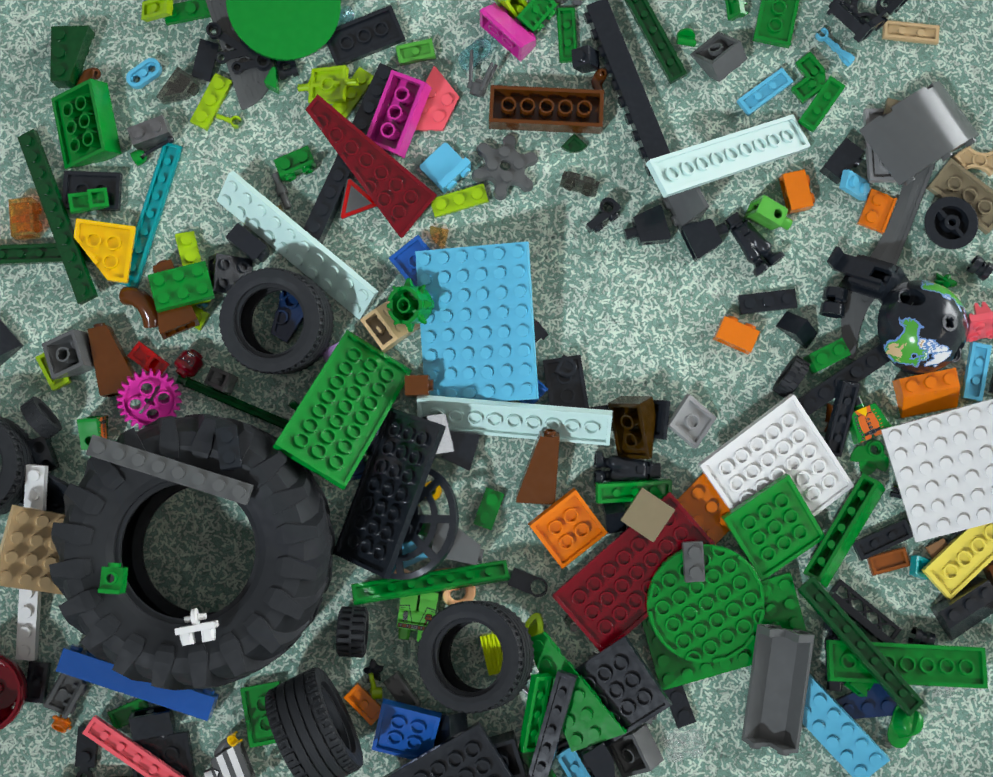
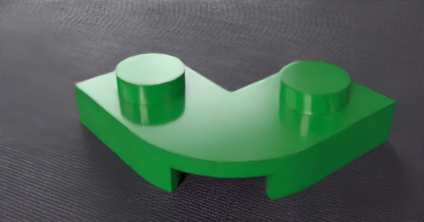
(814, 78)

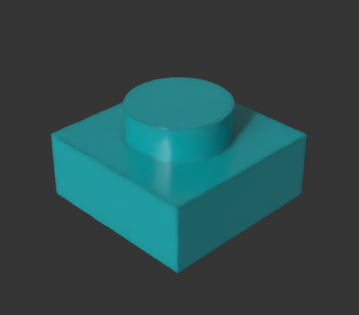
(916, 565)

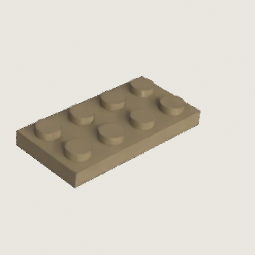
(958, 182)

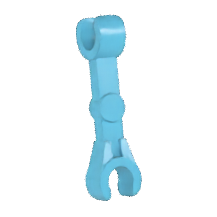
(846, 57)

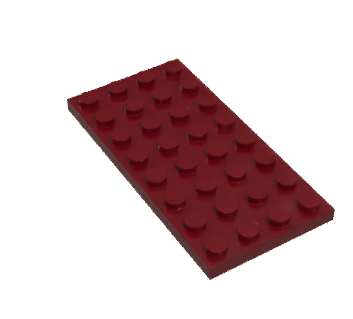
(611, 590)

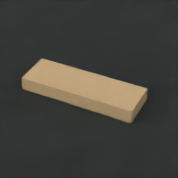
(911, 32)

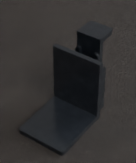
(866, 274)

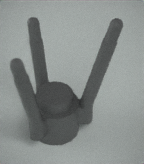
(479, 87)

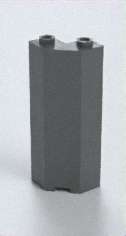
(777, 688)

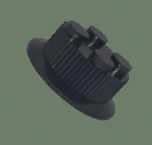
(951, 223)

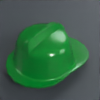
(903, 727)

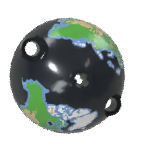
(925, 333)

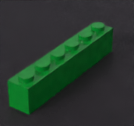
(844, 530)

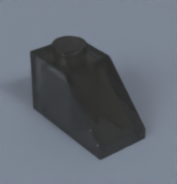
(178, 87)

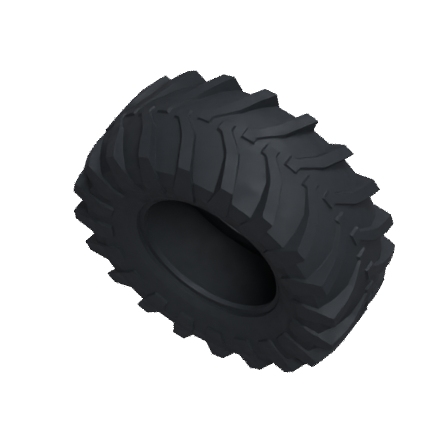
(136, 629)

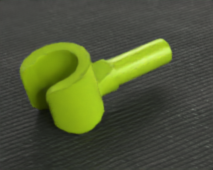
(229, 120)
(376, 692)

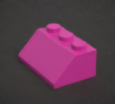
(507, 31)

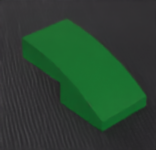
(88, 201)

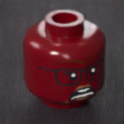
(188, 363)

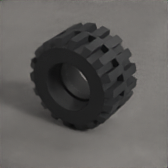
(352, 631)

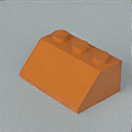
(927, 392)

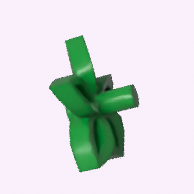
(945, 281)

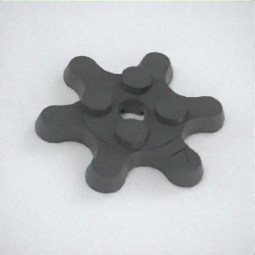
(502, 178)

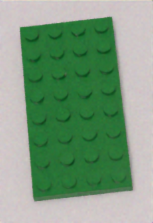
(343, 410)
(780, 609)

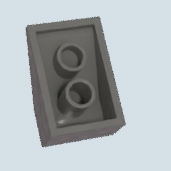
(686, 206)

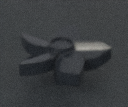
(375, 669)

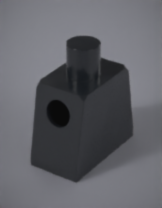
(649, 227)
(702, 237)
(464, 449)

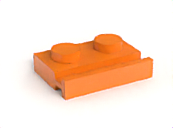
(877, 211)

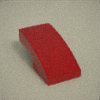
(147, 358)

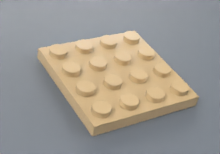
(29, 550)

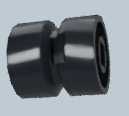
(832, 308)

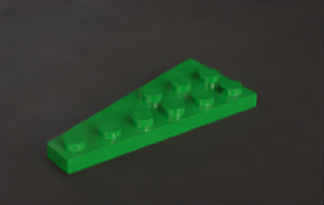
(587, 717)

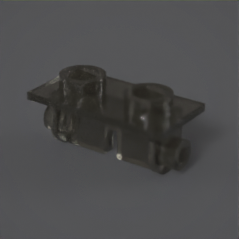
(571, 182)

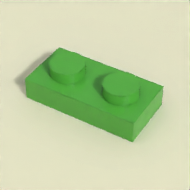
(415, 52)

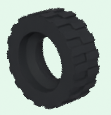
(791, 376)
(40, 417)

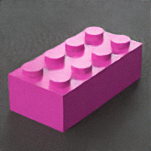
(398, 113)

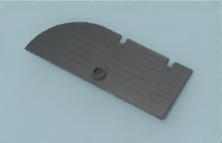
(250, 83)

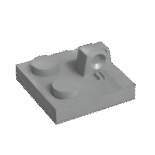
(691, 421)

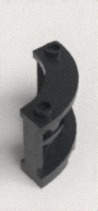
(856, 22)

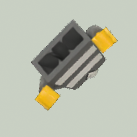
(230, 759)

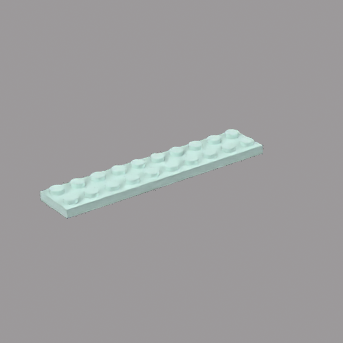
(727, 155)
(296, 245)
(519, 419)

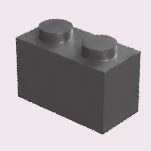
(149, 133)

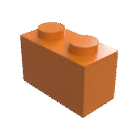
(796, 191)
(736, 334)

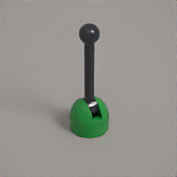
(140, 156)

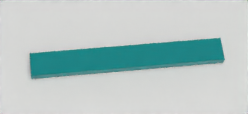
(152, 210)

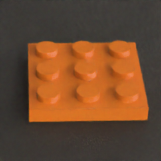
(705, 507)
(567, 528)

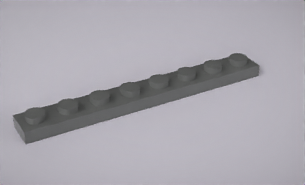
(170, 469)

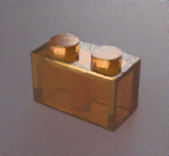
(25, 218)

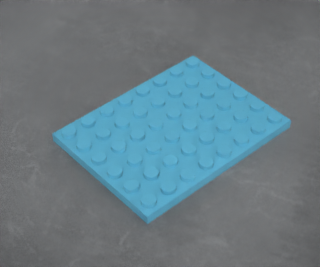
(481, 322)

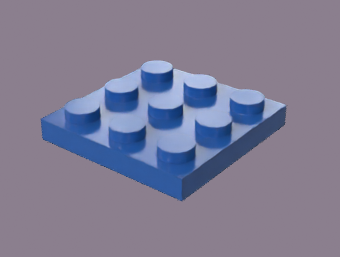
(405, 729)

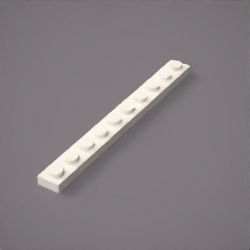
(30, 601)

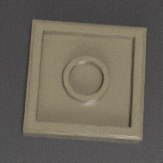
(647, 514)

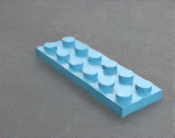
(840, 733)

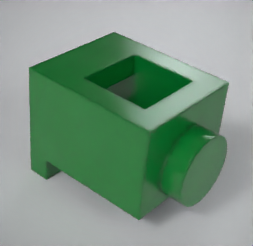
(120, 575)

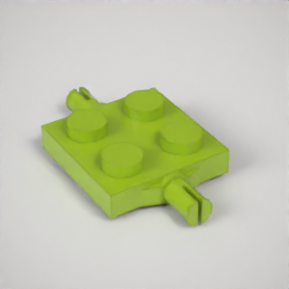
(329, 83)

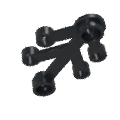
(241, 51)

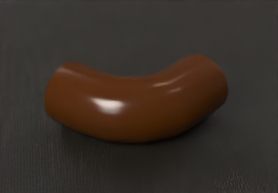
(142, 302)

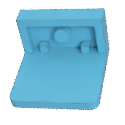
(445, 167)

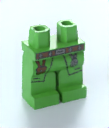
(416, 619)

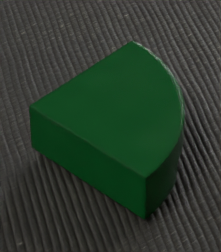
(574, 144)

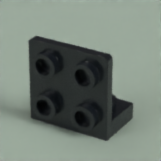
(226, 270)

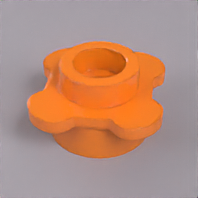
(61, 724)

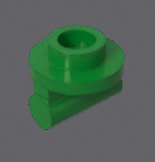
(686, 37)

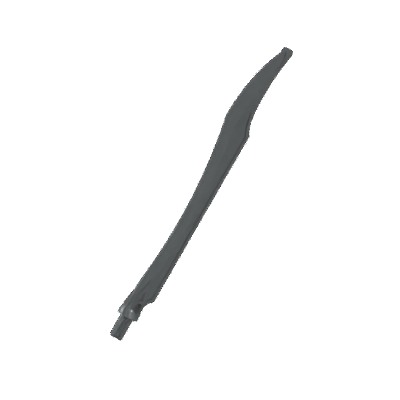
(887, 250)

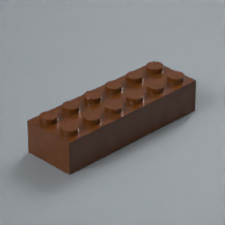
(546, 109)

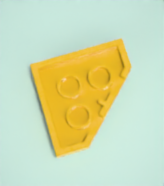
(107, 246)

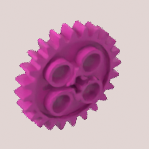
(133, 390)

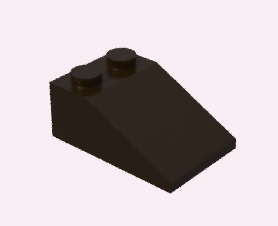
(633, 426)

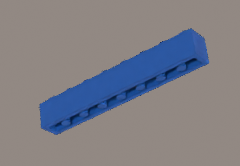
(87, 667)

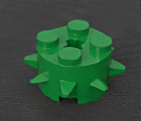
(410, 305)

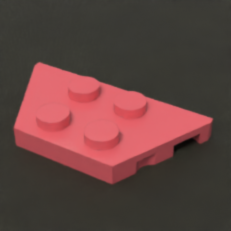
(439, 104)

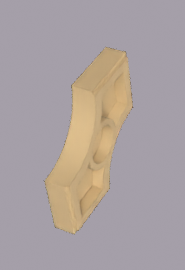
(975, 160)

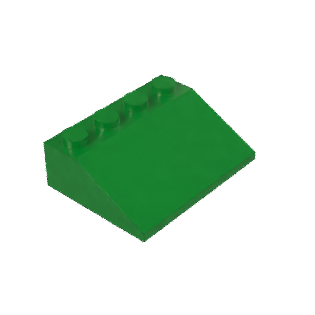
(86, 124)

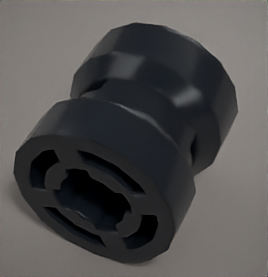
(980, 268)
(921, 637)

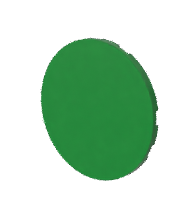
(284, 27)
(709, 617)

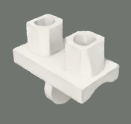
(207, 629)

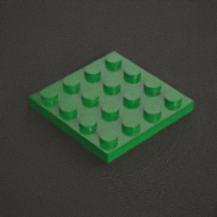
(773, 526)

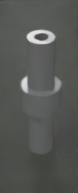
(281, 191)

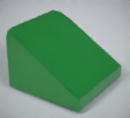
(272, 80)

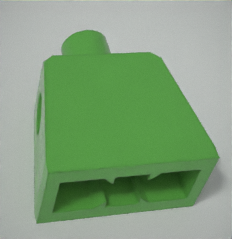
(768, 213)

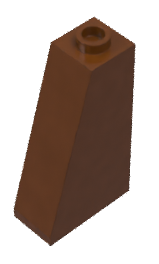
(178, 319)
(109, 360)
(540, 475)

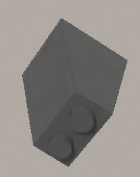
(464, 548)

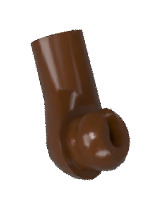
(93, 73)
(598, 79)

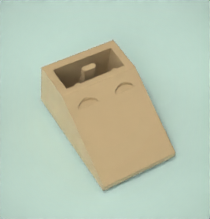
(382, 328)

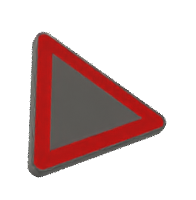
(354, 200)

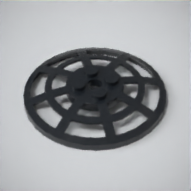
(416, 526)

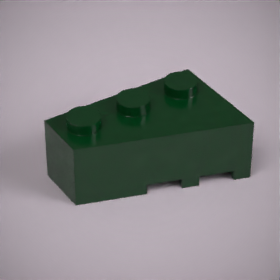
(68, 53)

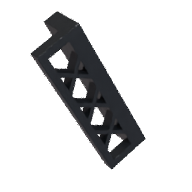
(859, 618)

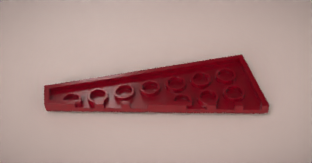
(388, 183)

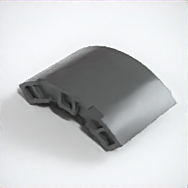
(919, 132)

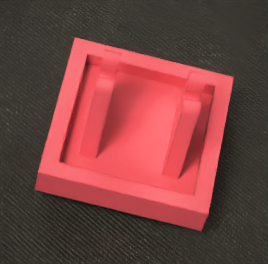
(981, 323)

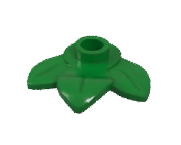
(868, 460)

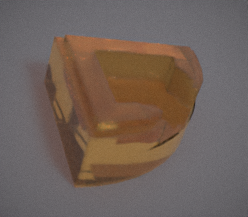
(439, 236)

